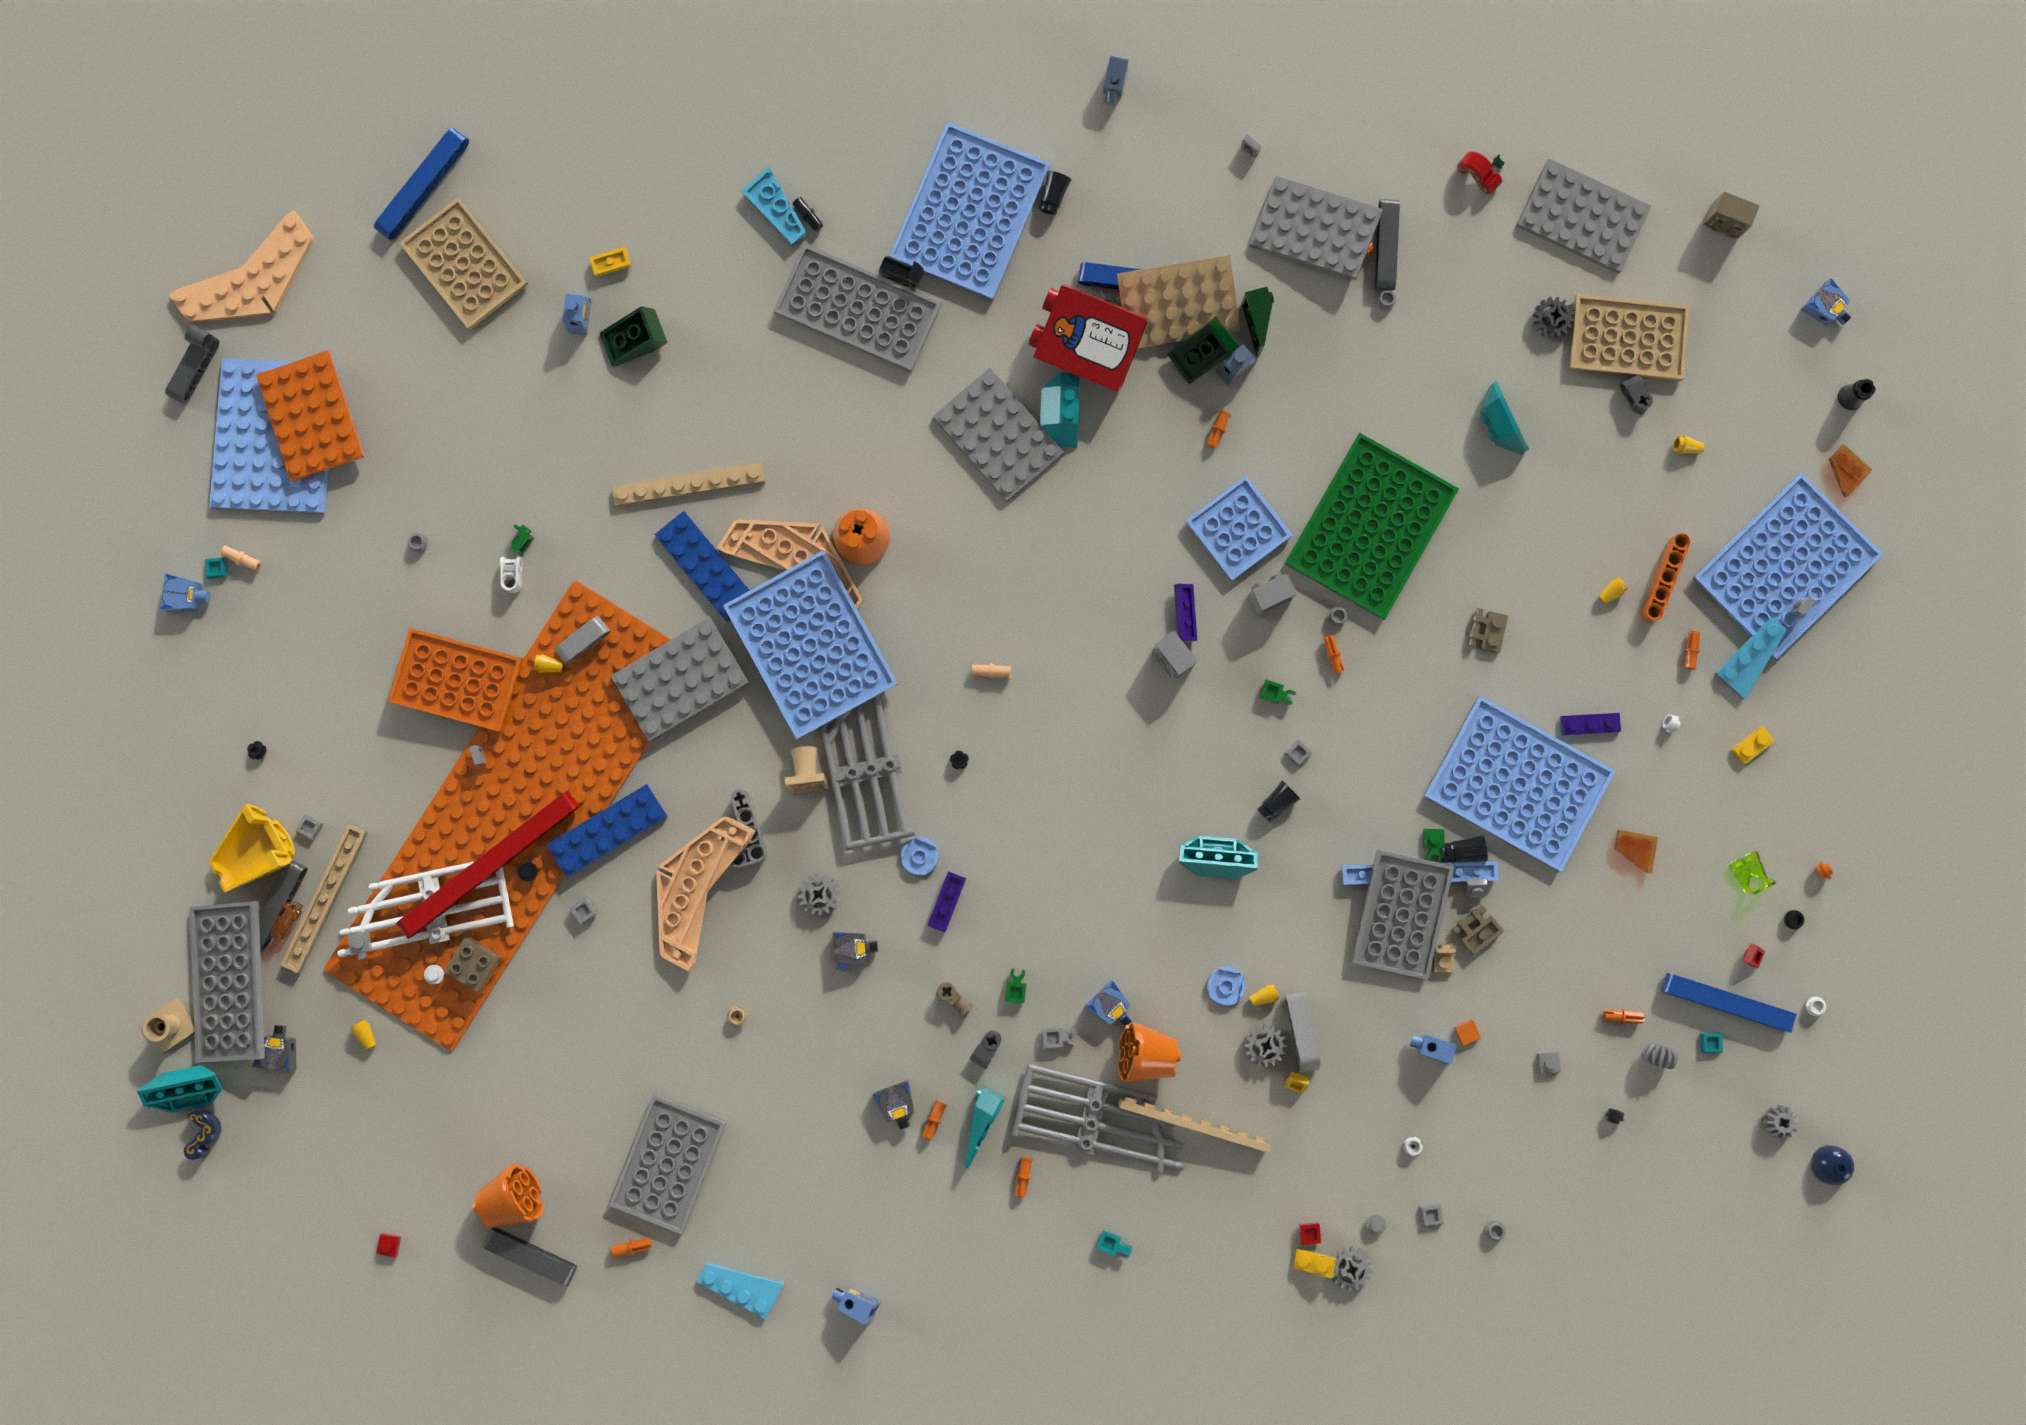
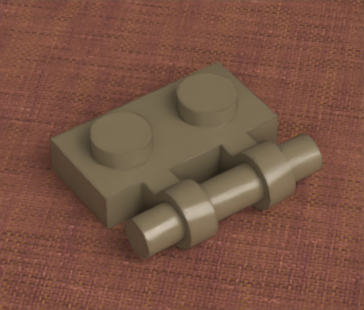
(1493, 631)
(1482, 934)

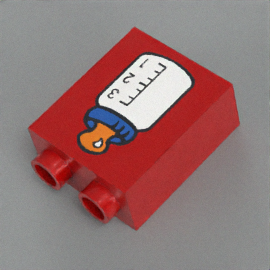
(1088, 336)

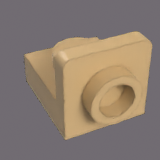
(1443, 959)

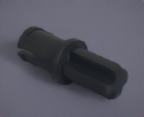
(807, 214)

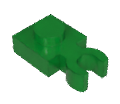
(1274, 692)
(1434, 840)
(1016, 990)

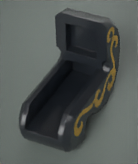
(901, 272)

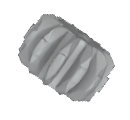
(1660, 1056)
(1787, 1124)

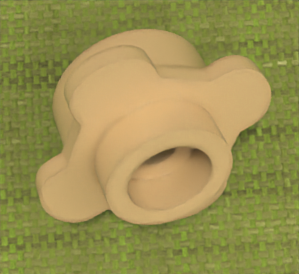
(740, 1022)

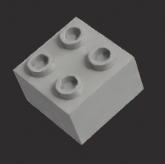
(1272, 594)
(1174, 655)

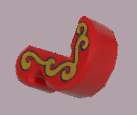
(1481, 171)

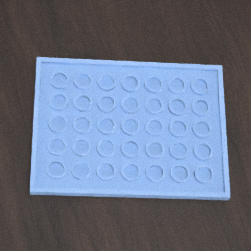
(970, 210)
(247, 457)
(1785, 554)
(810, 644)
(1519, 783)

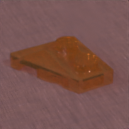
(1848, 469)
(1637, 848)
(283, 923)

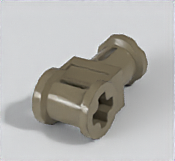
(954, 999)

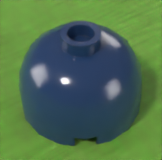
(1832, 1165)

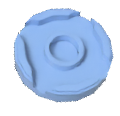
(919, 856)
(1226, 986)

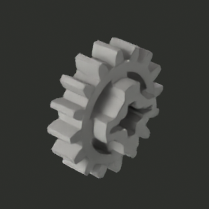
(811, 888)
(1261, 1057)
(1358, 1266)

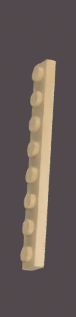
(688, 484)
(323, 898)
(1186, 1121)

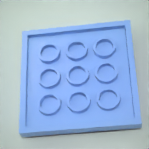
(1238, 528)

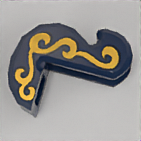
(208, 1133)

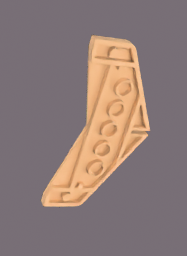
(262, 277)
(783, 546)
(684, 893)

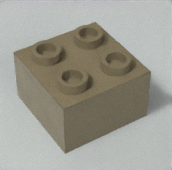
(1731, 215)
(473, 964)

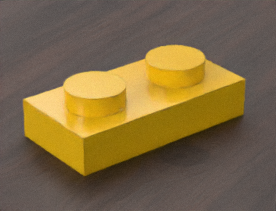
(610, 261)
(1752, 745)
(1314, 1263)

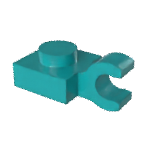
(1110, 1243)

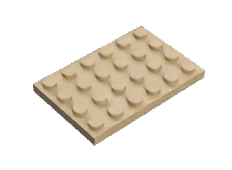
(463, 263)
(1181, 298)
(1629, 337)

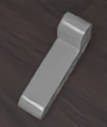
(758, 842)
(1303, 1032)

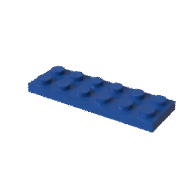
(701, 562)
(606, 830)

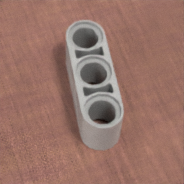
(582, 640)

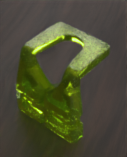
(1747, 867)

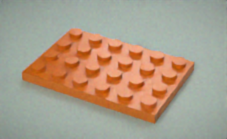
(310, 416)
(455, 680)

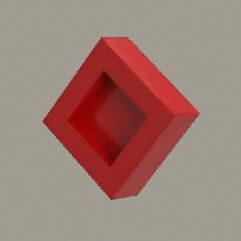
(1753, 955)
(1310, 1233)
(388, 1245)

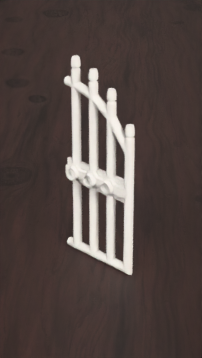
(437, 930)

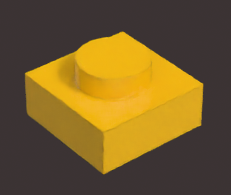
(1297, 1082)

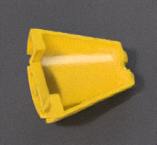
(251, 849)

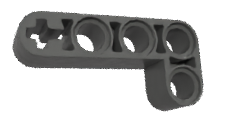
(193, 364)

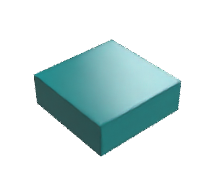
(216, 568)
(1711, 1042)

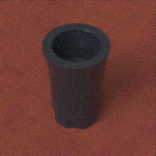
(1053, 192)
(1855, 394)
(1278, 802)
(1467, 850)

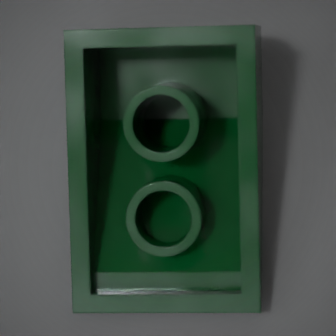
(1257, 312)
(633, 336)
(1202, 350)

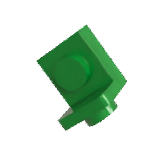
(521, 542)

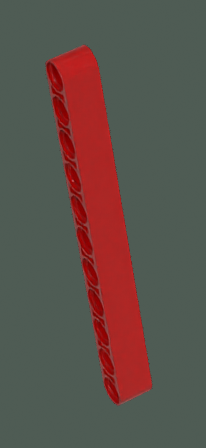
(487, 865)

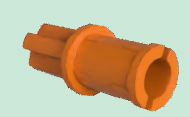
(1218, 429)
(1692, 650)
(1333, 654)
(1623, 1016)
(933, 1120)
(1023, 1176)
(631, 1247)

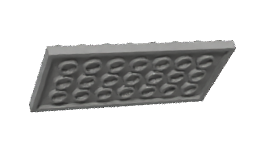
(857, 307)
(227, 982)

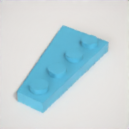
(772, 203)
(1750, 659)
(745, 1290)

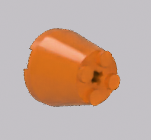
(861, 548)
(1146, 1054)
(509, 1198)

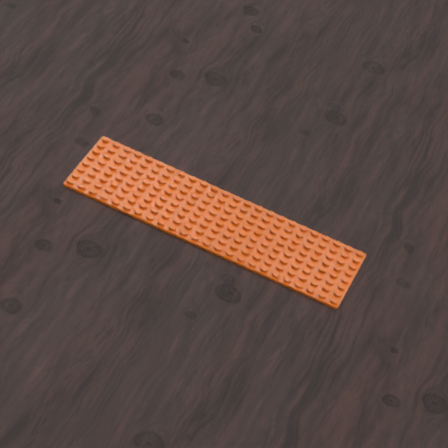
(557, 738)

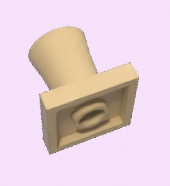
(805, 776)
(168, 1025)

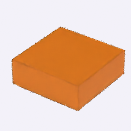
(1467, 1032)

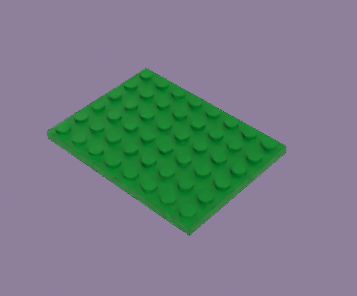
(1371, 526)

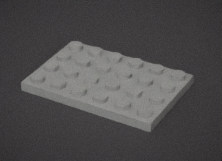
(1583, 216)
(1316, 227)
(998, 434)
(679, 679)
(1402, 914)
(667, 1164)

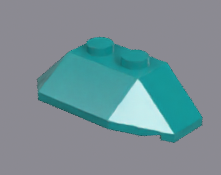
(1061, 409)
(1500, 421)
(1218, 857)
(181, 1090)

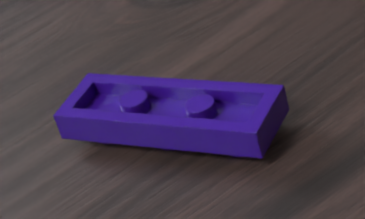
(1185, 612)
(1590, 724)
(946, 901)

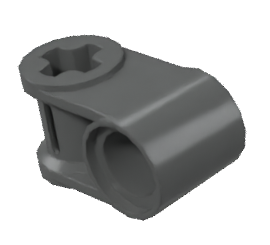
(1635, 392)
(984, 1051)

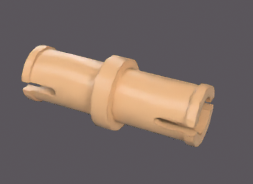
(241, 558)
(991, 671)

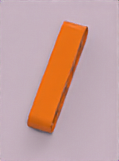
(1671, 571)

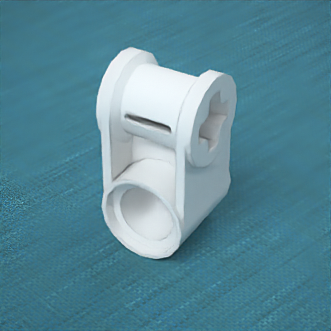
(511, 570)

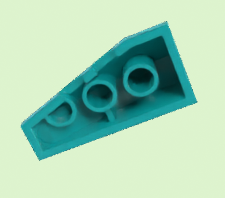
(985, 1112)

